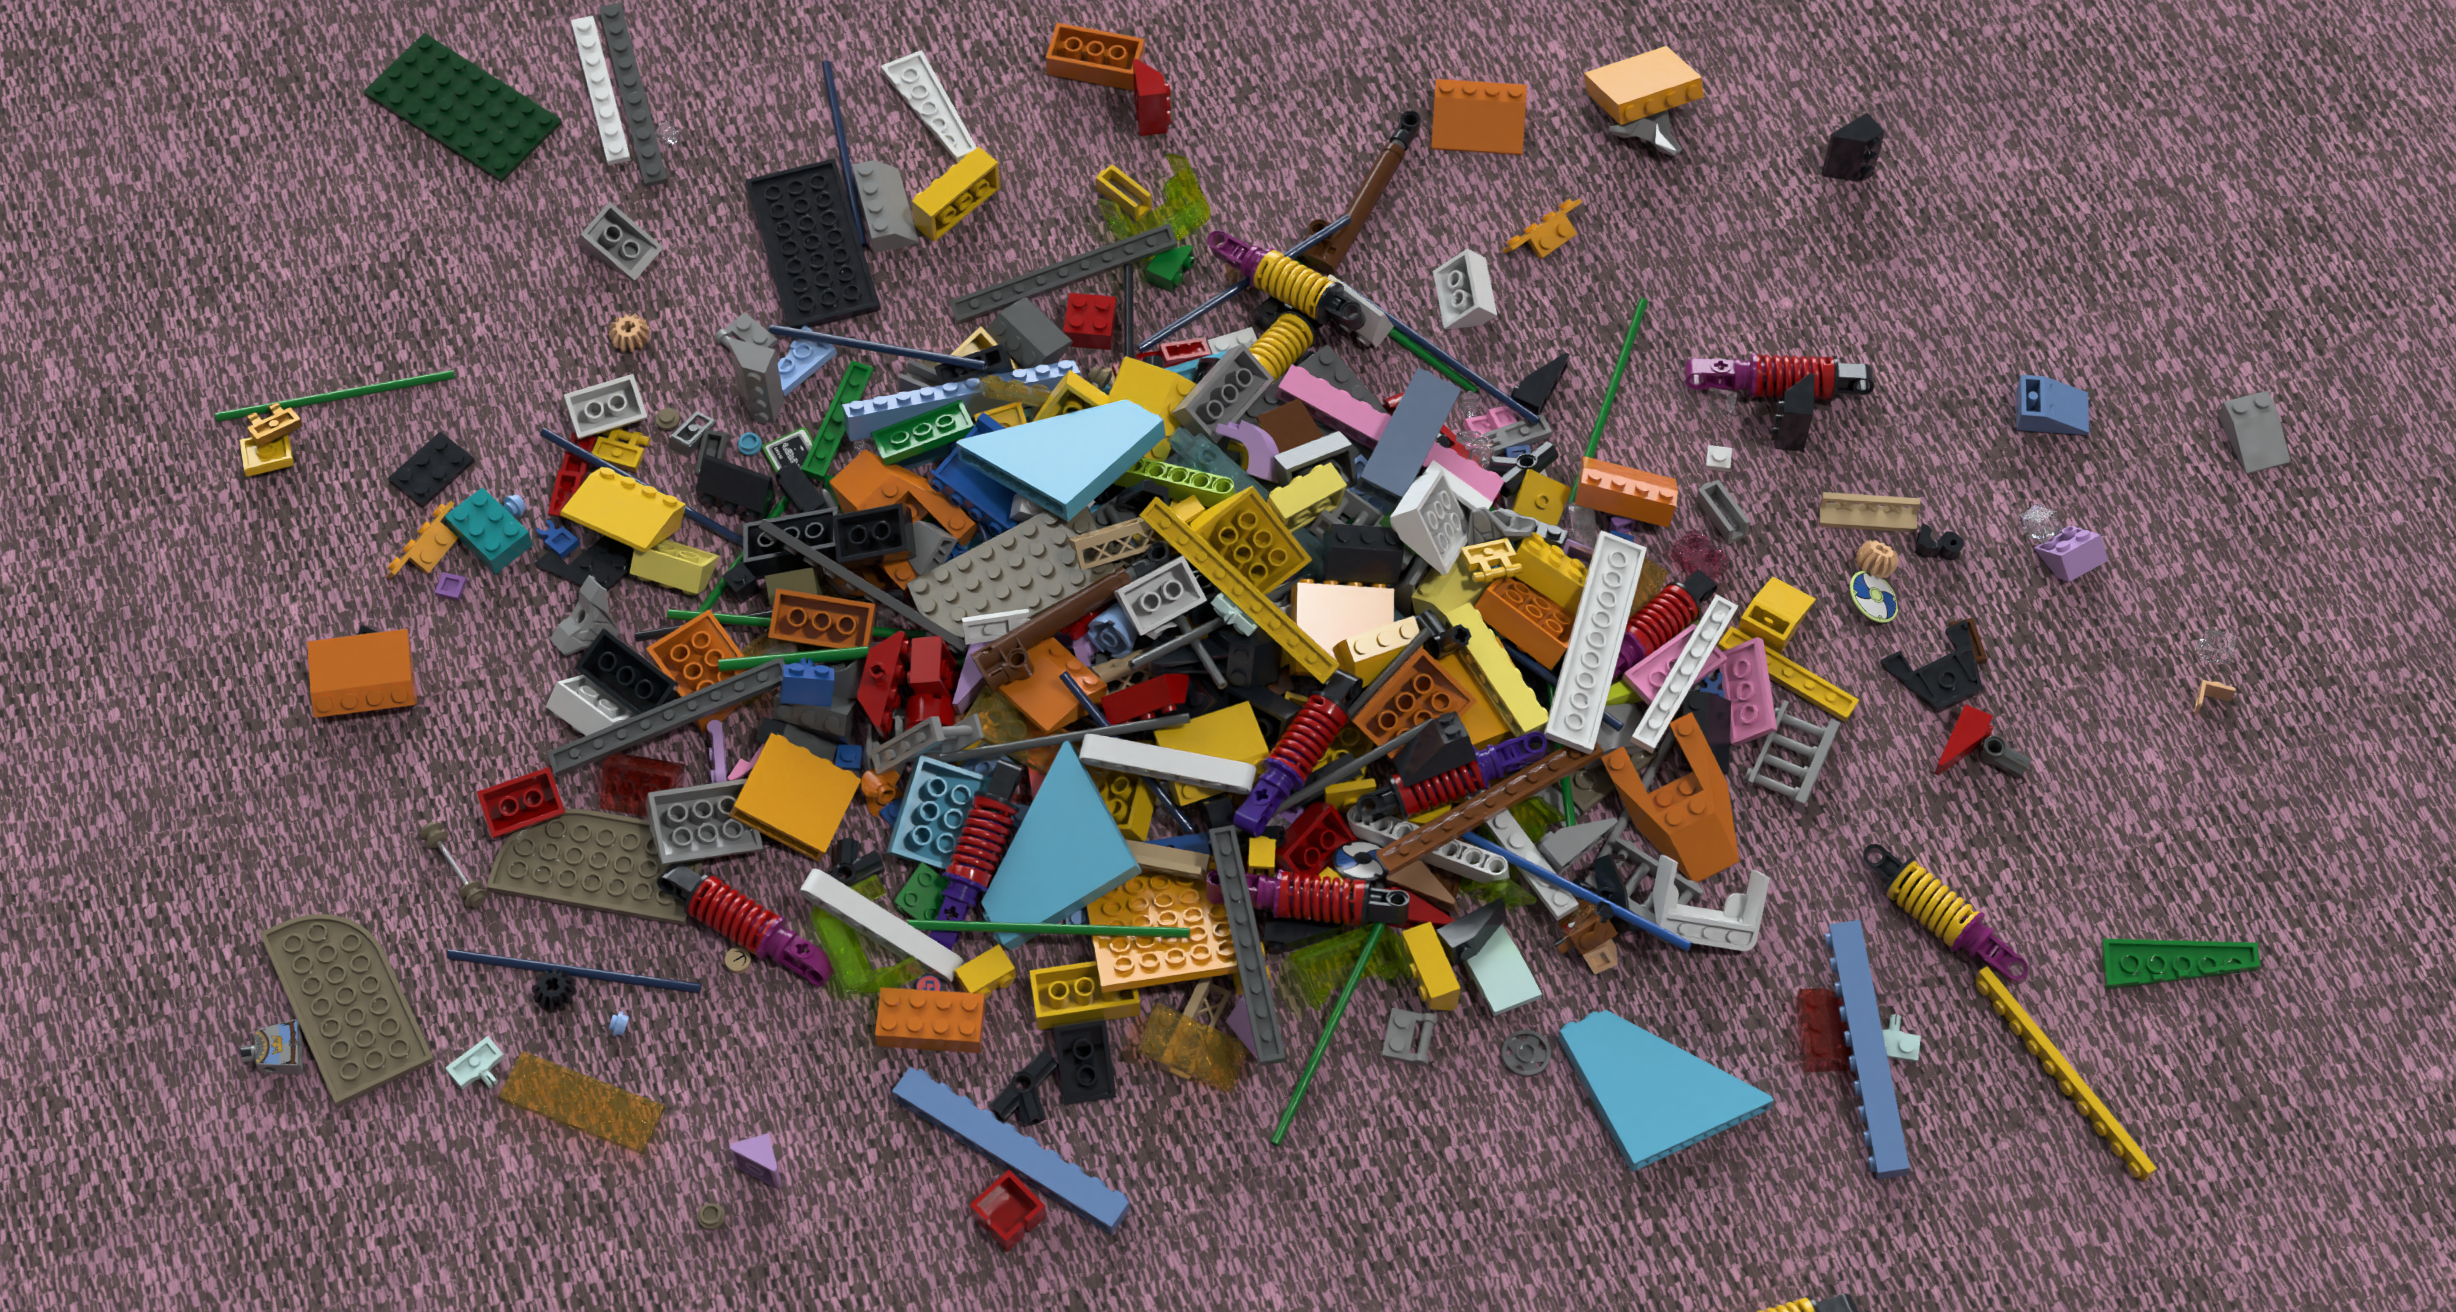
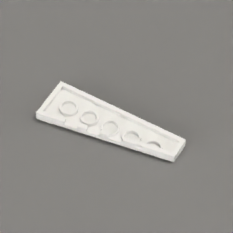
(925, 95)

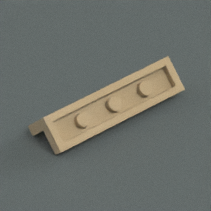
(1868, 515)
(1110, 533)
(1119, 667)
(1170, 860)
(1194, 1007)

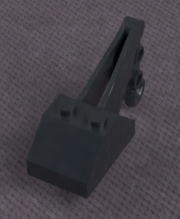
(1239, 658)

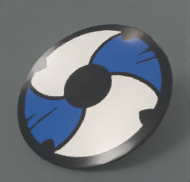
(1358, 861)

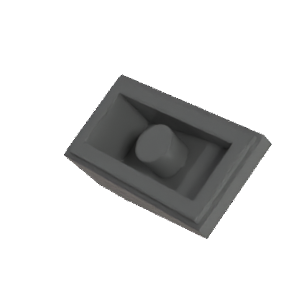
(689, 434)
(713, 444)

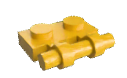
(621, 454)
(1491, 554)

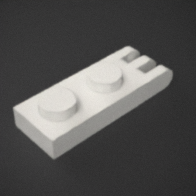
(992, 626)

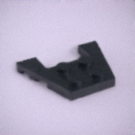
(605, 560)
(1945, 679)

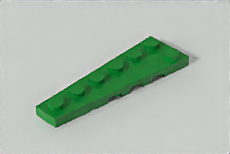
(2158, 961)

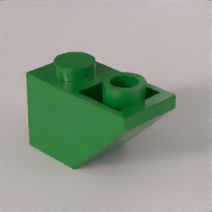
(1169, 267)

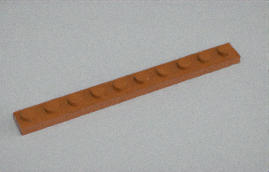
(1484, 807)

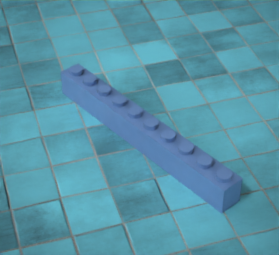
(876, 413)
(1868, 1050)
(1011, 1150)

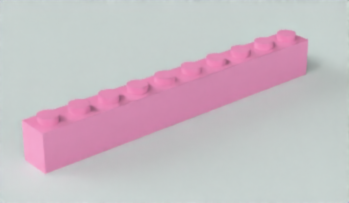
(1366, 426)

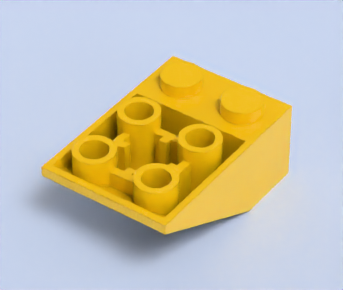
(1776, 614)

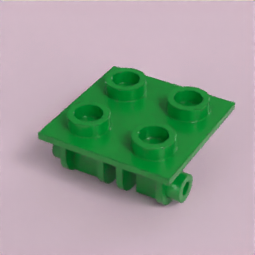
(922, 894)

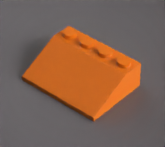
(1479, 116)
(1626, 492)
(1527, 619)
(692, 659)
(361, 673)
(1044, 695)
(1409, 697)

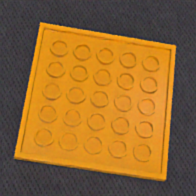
(1161, 902)

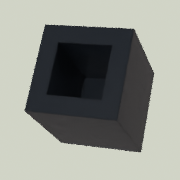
(741, 583)

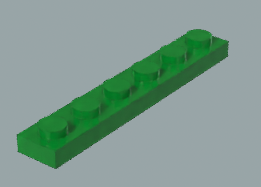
(832, 429)

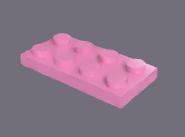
(1650, 673)
(1749, 690)

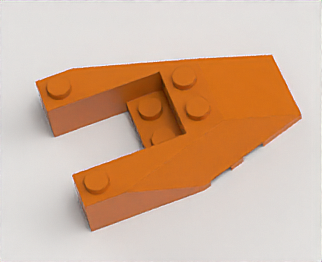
(872, 484)
(1687, 817)

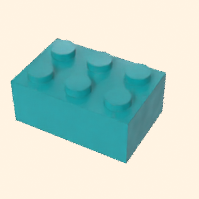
(488, 530)

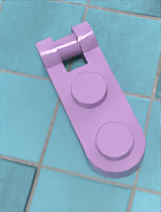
(717, 752)

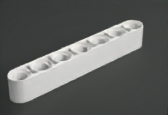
(1167, 764)
(1458, 863)
(879, 925)

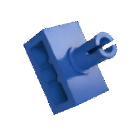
(807, 684)

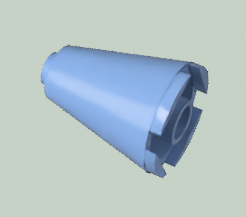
(1113, 632)

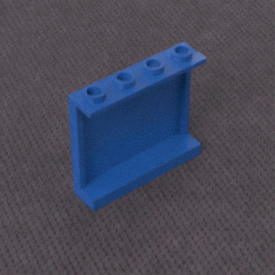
(972, 490)

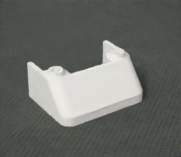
(1731, 929)

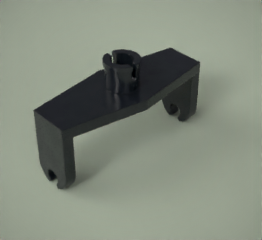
(1612, 888)

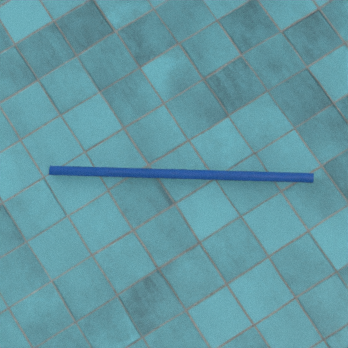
(1577, 890)

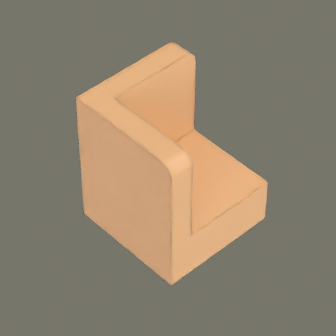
(1602, 957)

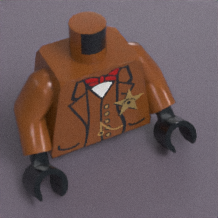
(1585, 926)

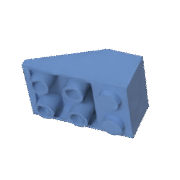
(2050, 406)

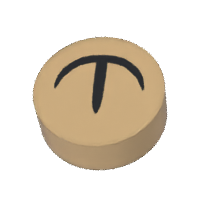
(738, 960)

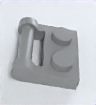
(746, 330)
(1400, 1036)

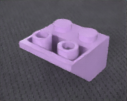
(2073, 553)

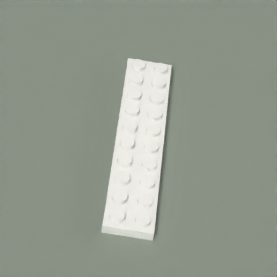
(1595, 642)

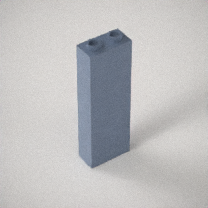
(1408, 438)

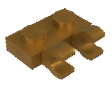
(273, 427)

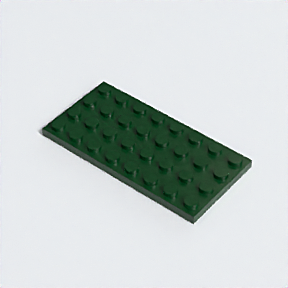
(463, 107)

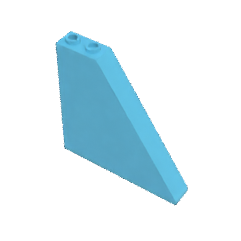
(1066, 457)
(1061, 854)
(1653, 1091)

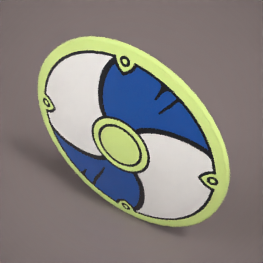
(1873, 597)

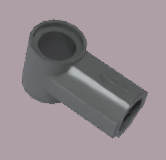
(2004, 758)

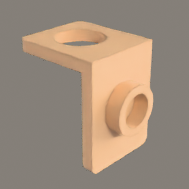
(2214, 690)

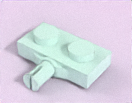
(1230, 611)
(1899, 1044)
(476, 1064)

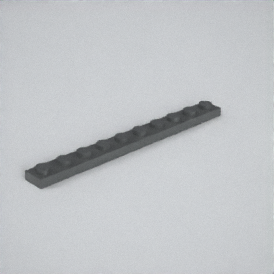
(633, 95)
(1063, 273)
(855, 582)
(666, 717)
(1247, 946)

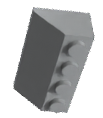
(884, 206)
(757, 379)
(1223, 393)

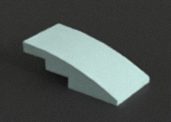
(1502, 974)

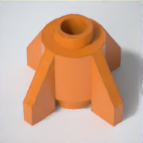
(879, 789)

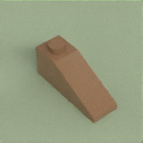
(1422, 883)

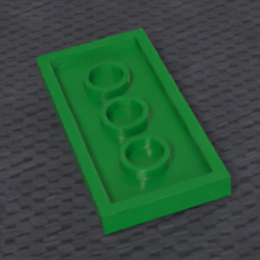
(922, 432)

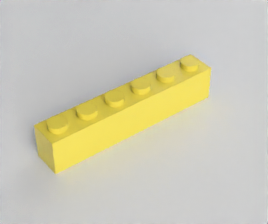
(1497, 674)

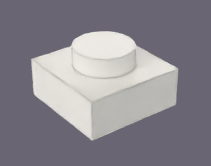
(1718, 458)

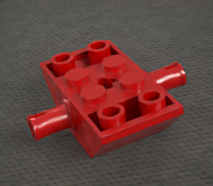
(882, 681)

